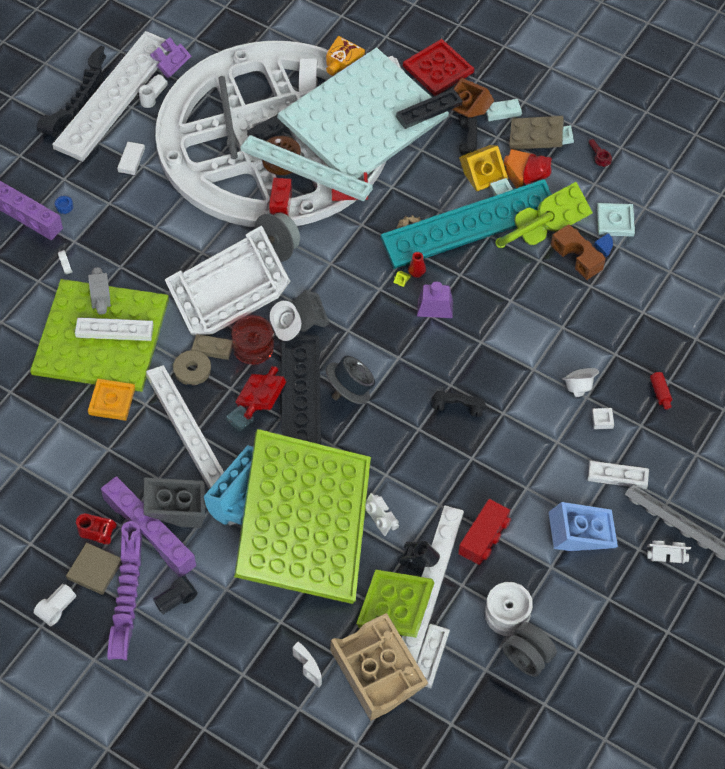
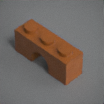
(570, 241)

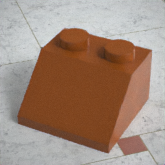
(475, 98)

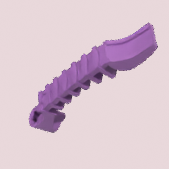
(126, 602)

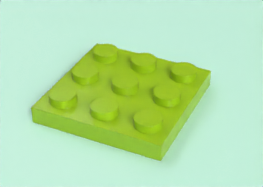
(400, 597)

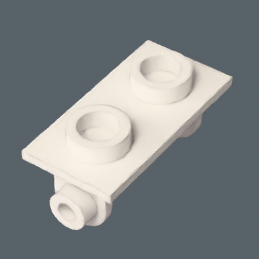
(376, 508)
(659, 550)

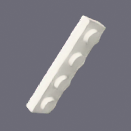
(114, 329)

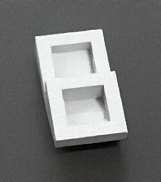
(308, 74)
(310, 667)

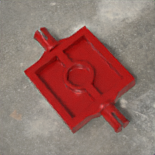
(260, 392)

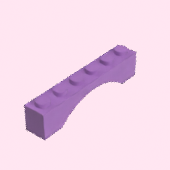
(170, 548)

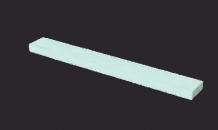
(307, 168)

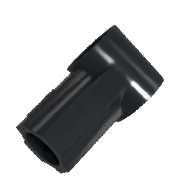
(180, 592)

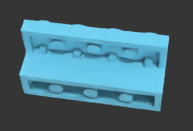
(228, 494)

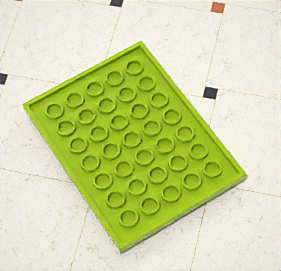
(303, 517)

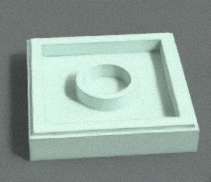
(615, 219)

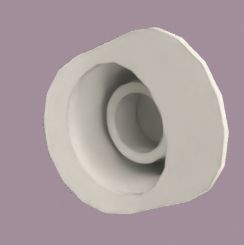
(285, 320)
(580, 381)

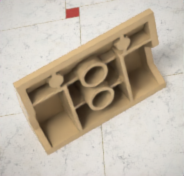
(378, 666)

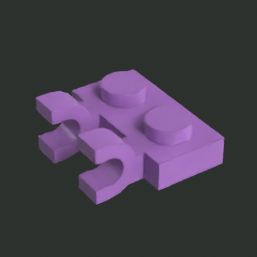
(174, 60)

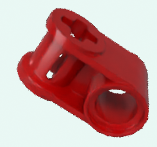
(99, 529)

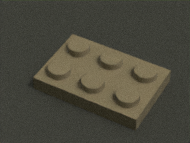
(537, 132)

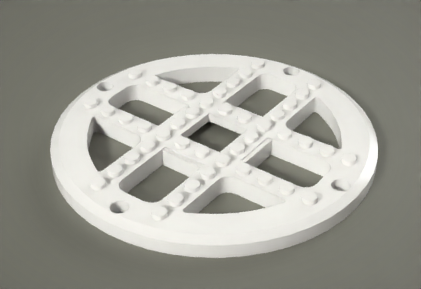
(195, 179)

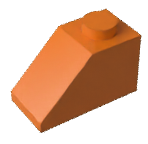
(515, 166)

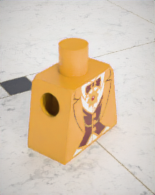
(341, 55)

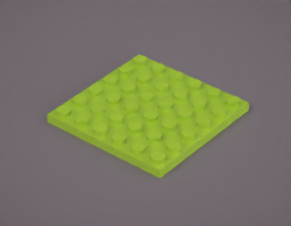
(89, 359)

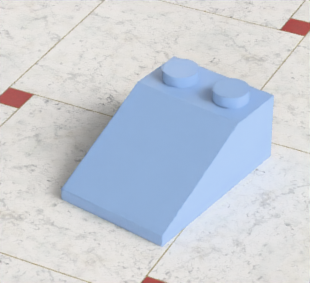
(582, 527)

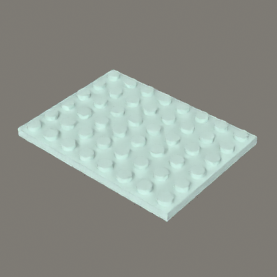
(354, 113)

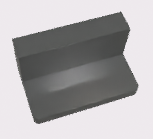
(310, 310)

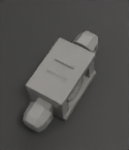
(99, 290)

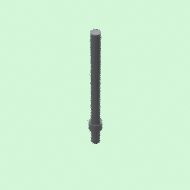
(231, 141)

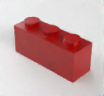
(485, 532)

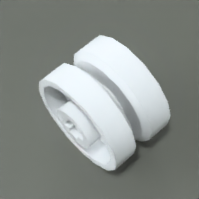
(507, 608)

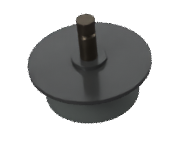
(281, 233)

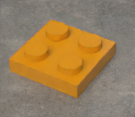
(111, 399)

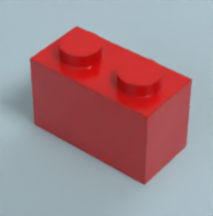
(280, 196)

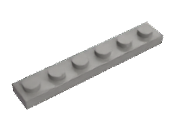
(675, 519)

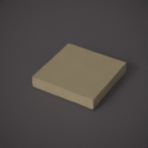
(94, 568)

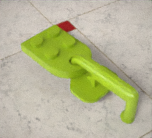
(561, 208)

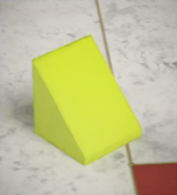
(401, 278)

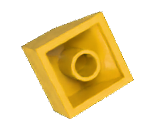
(483, 167)

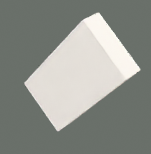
(131, 158)

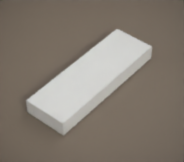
(618, 474)
(432, 652)

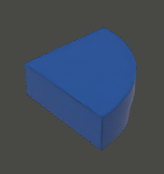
(604, 244)

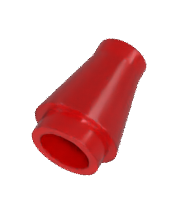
(417, 265)

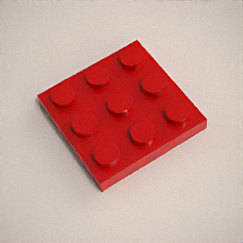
(438, 67)

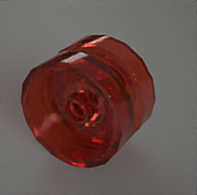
(253, 339)

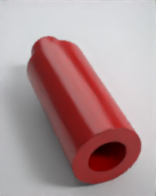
(661, 389)

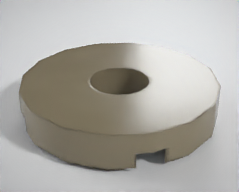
(190, 358)

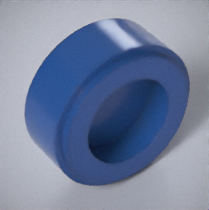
(64, 204)

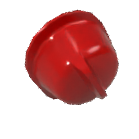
(537, 169)

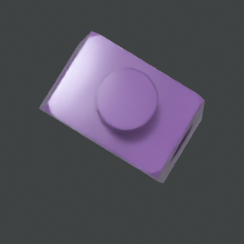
(435, 301)

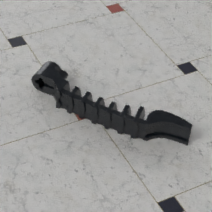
(92, 78)

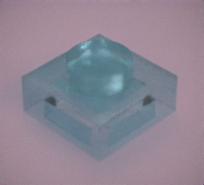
(237, 419)

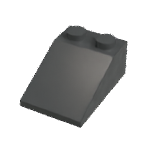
(175, 501)

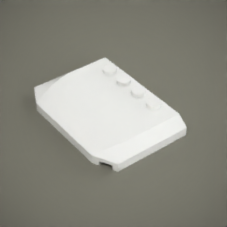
(229, 284)

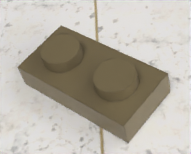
(213, 346)

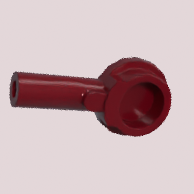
(602, 157)

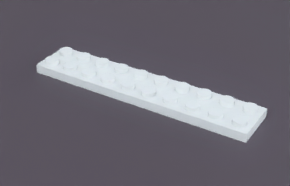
(110, 99)

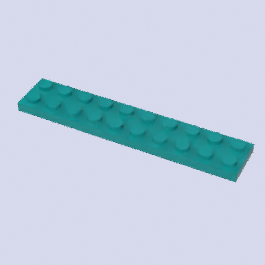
(462, 224)

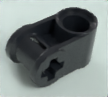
(419, 555)

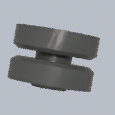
(529, 649)

